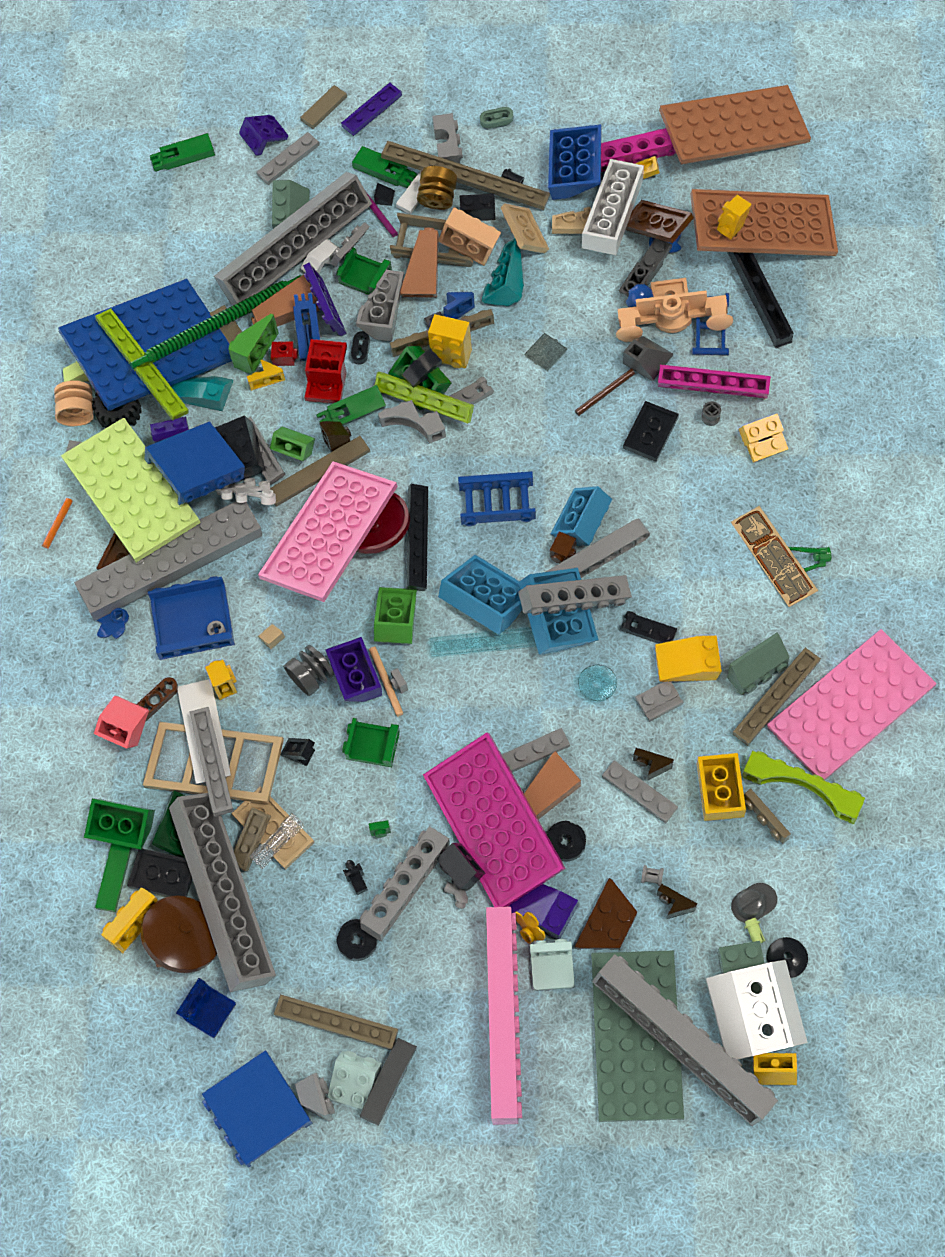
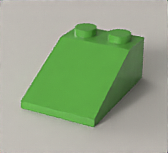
(253, 344)
(395, 615)

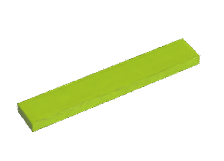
(424, 397)

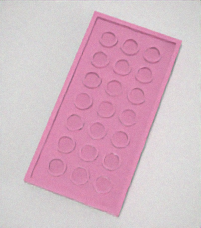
(328, 531)
(851, 705)

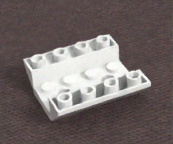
(743, 1013)

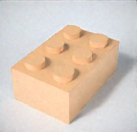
(469, 236)

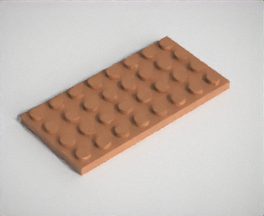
(734, 124)
(773, 226)

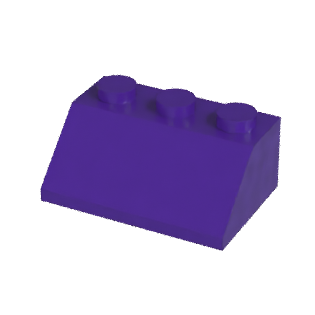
(354, 671)

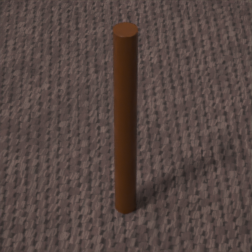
(604, 392)

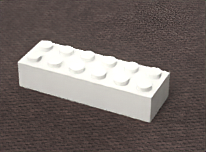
(612, 207)

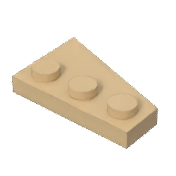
(570, 222)

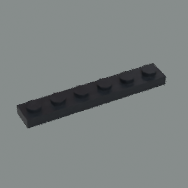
(417, 537)

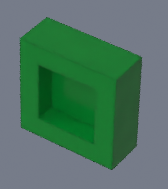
(379, 829)

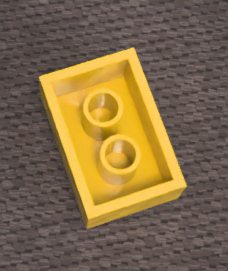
(450, 340)
(721, 787)

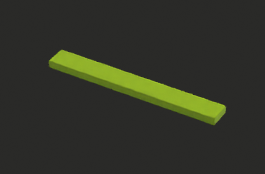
(147, 372)

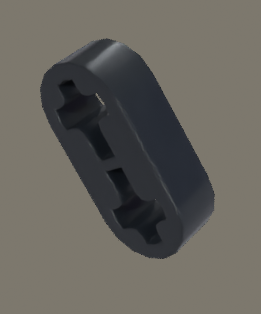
(364, 348)

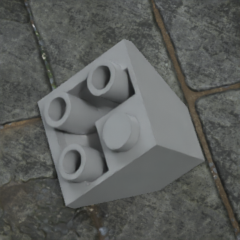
(313, 1097)

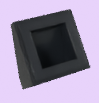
(384, 195)

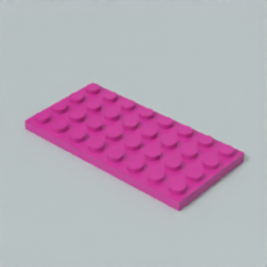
(494, 821)

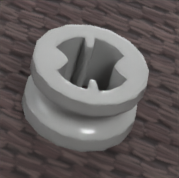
(213, 624)

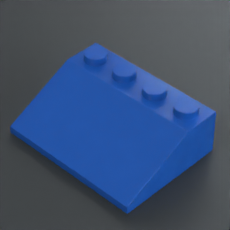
(574, 160)

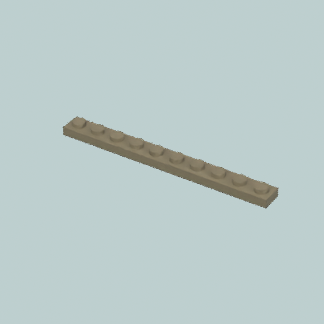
(468, 176)

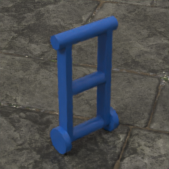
(709, 351)

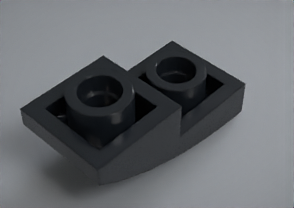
(421, 367)

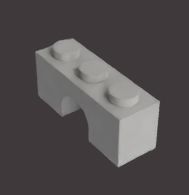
(445, 128)

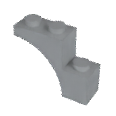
(406, 414)

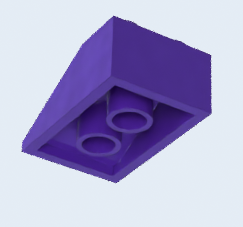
(550, 907)

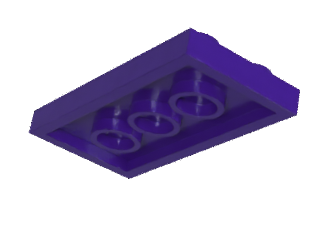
(324, 299)

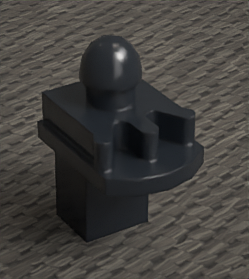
(355, 875)

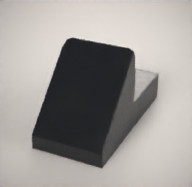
(298, 750)

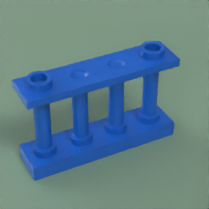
(495, 481)

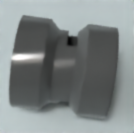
(713, 417)

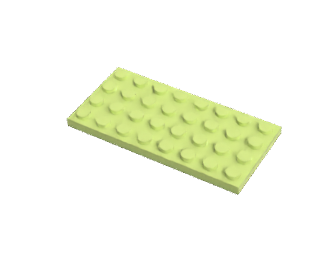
(129, 490)

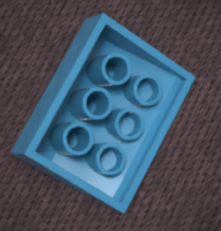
(483, 593)
(560, 629)

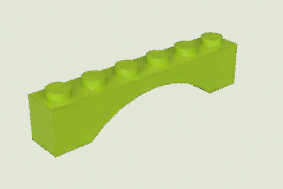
(765, 770)

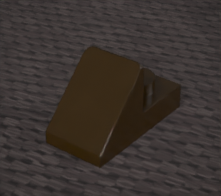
(658, 763)
(681, 904)

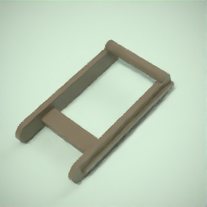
(398, 251)

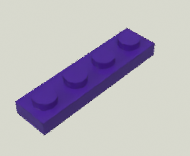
(371, 109)

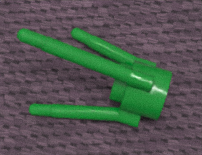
(820, 554)

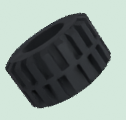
(130, 411)

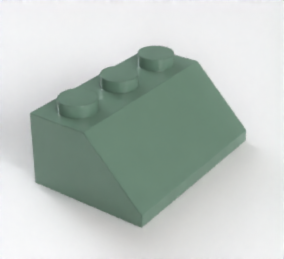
(287, 199)
(758, 664)

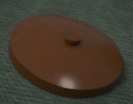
(178, 935)

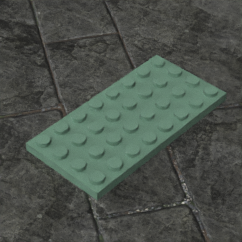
(634, 1071)

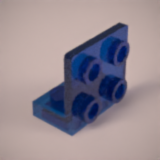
(206, 1008)

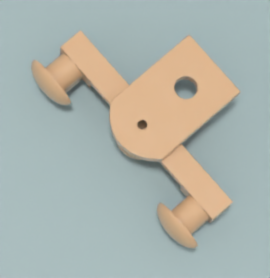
(673, 311)

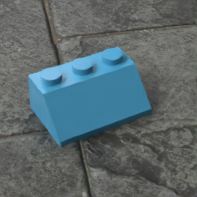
(583, 514)

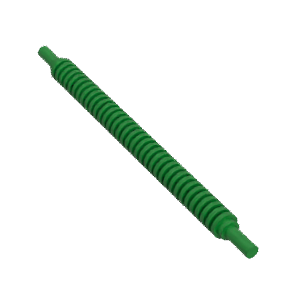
(209, 325)

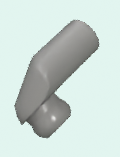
(460, 895)

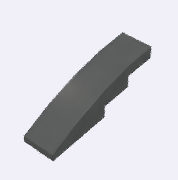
(388, 1082)

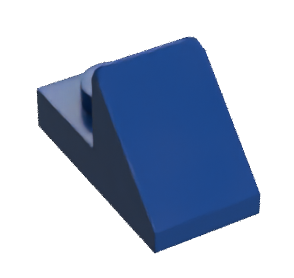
(458, 304)

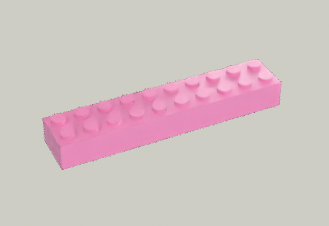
(502, 1018)

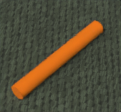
(58, 521)

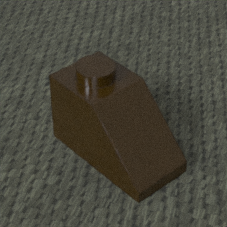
(334, 434)

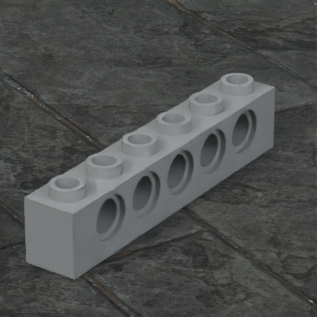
(616, 586)
(378, 926)

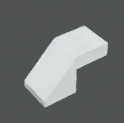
(320, 255)

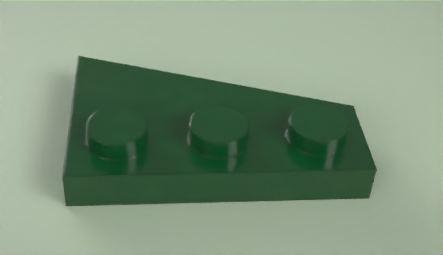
(166, 835)

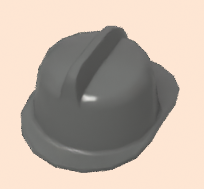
(754, 902)

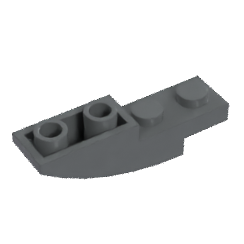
(648, 266)

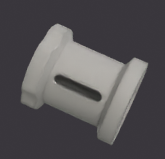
(652, 875)

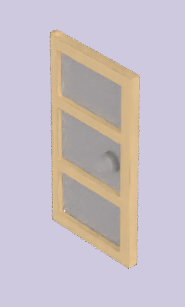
(250, 758)

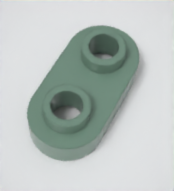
(496, 117)

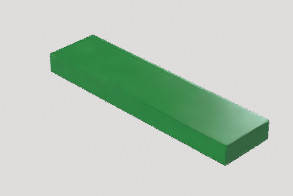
(113, 878)

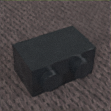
(479, 206)
(460, 866)

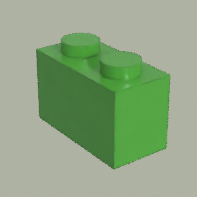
(292, 443)

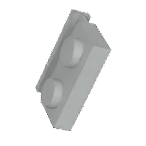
(659, 700)

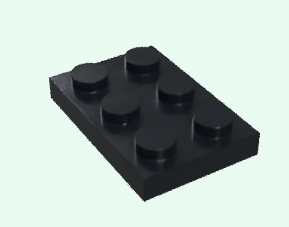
(650, 431)
(160, 874)

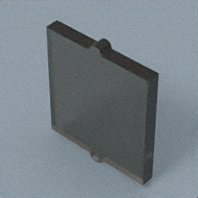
(546, 352)

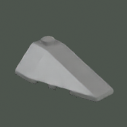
(381, 309)

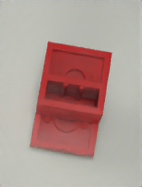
(325, 371)

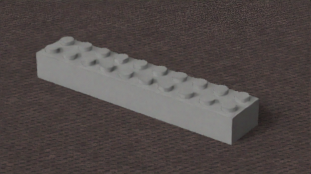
(293, 239)
(206, 542)
(222, 893)
(685, 1040)

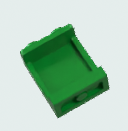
(361, 272)
(371, 743)

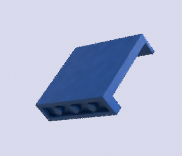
(195, 462)
(184, 614)
(255, 1108)

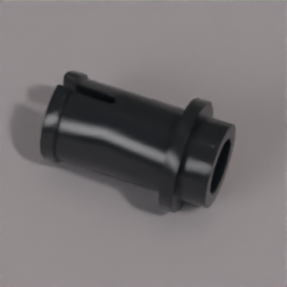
(508, 174)

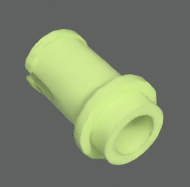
(754, 930)

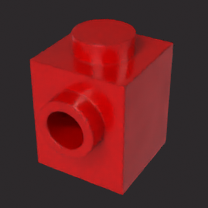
(283, 353)

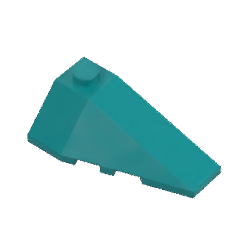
(508, 278)
(204, 391)

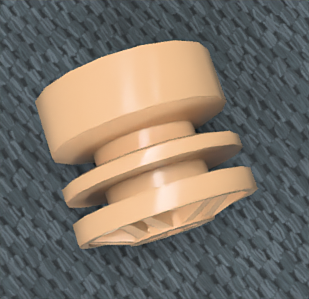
(73, 403)

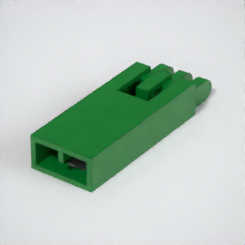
(188, 150)
(372, 164)
(357, 404)

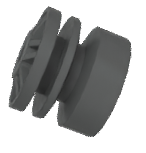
(312, 667)

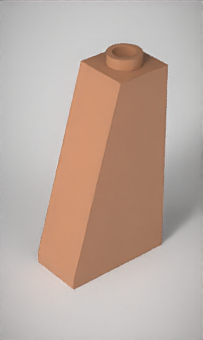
(422, 271)
(282, 302)
(551, 785)

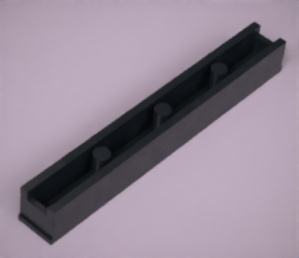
(762, 298)

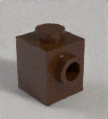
(562, 547)

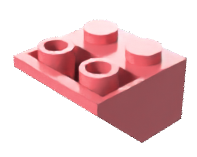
(122, 722)

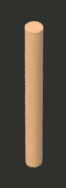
(386, 681)

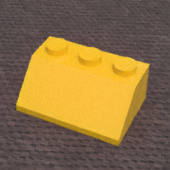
(128, 920)

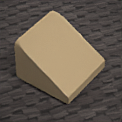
(272, 636)

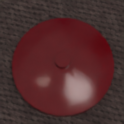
(388, 528)

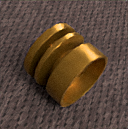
(437, 187)

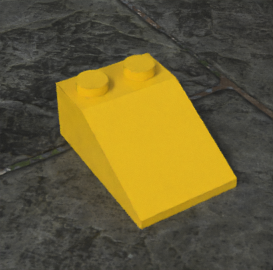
(688, 659)

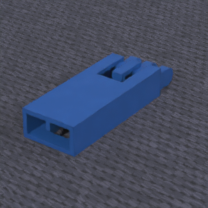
(305, 332)

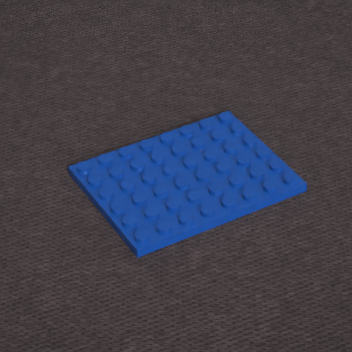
(150, 321)

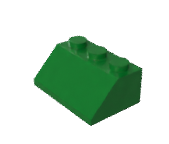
(436, 379)
(118, 823)

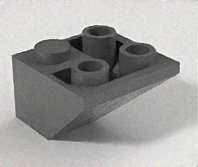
(646, 357)

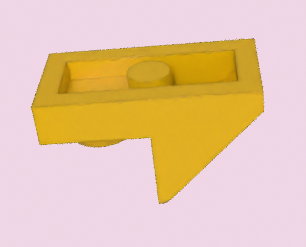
(270, 375)

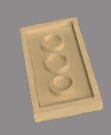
(293, 848)

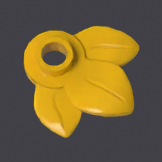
(530, 930)

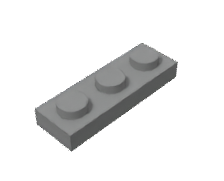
(349, 243)

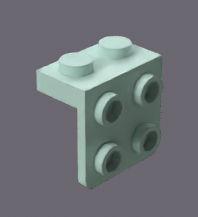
(552, 965)
(353, 1079)

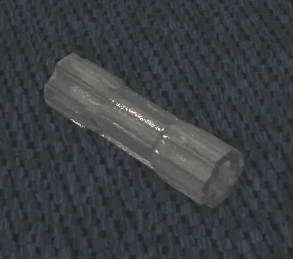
(276, 841)

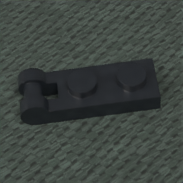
(648, 628)

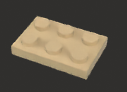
(524, 228)

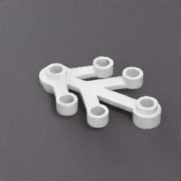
(249, 488)

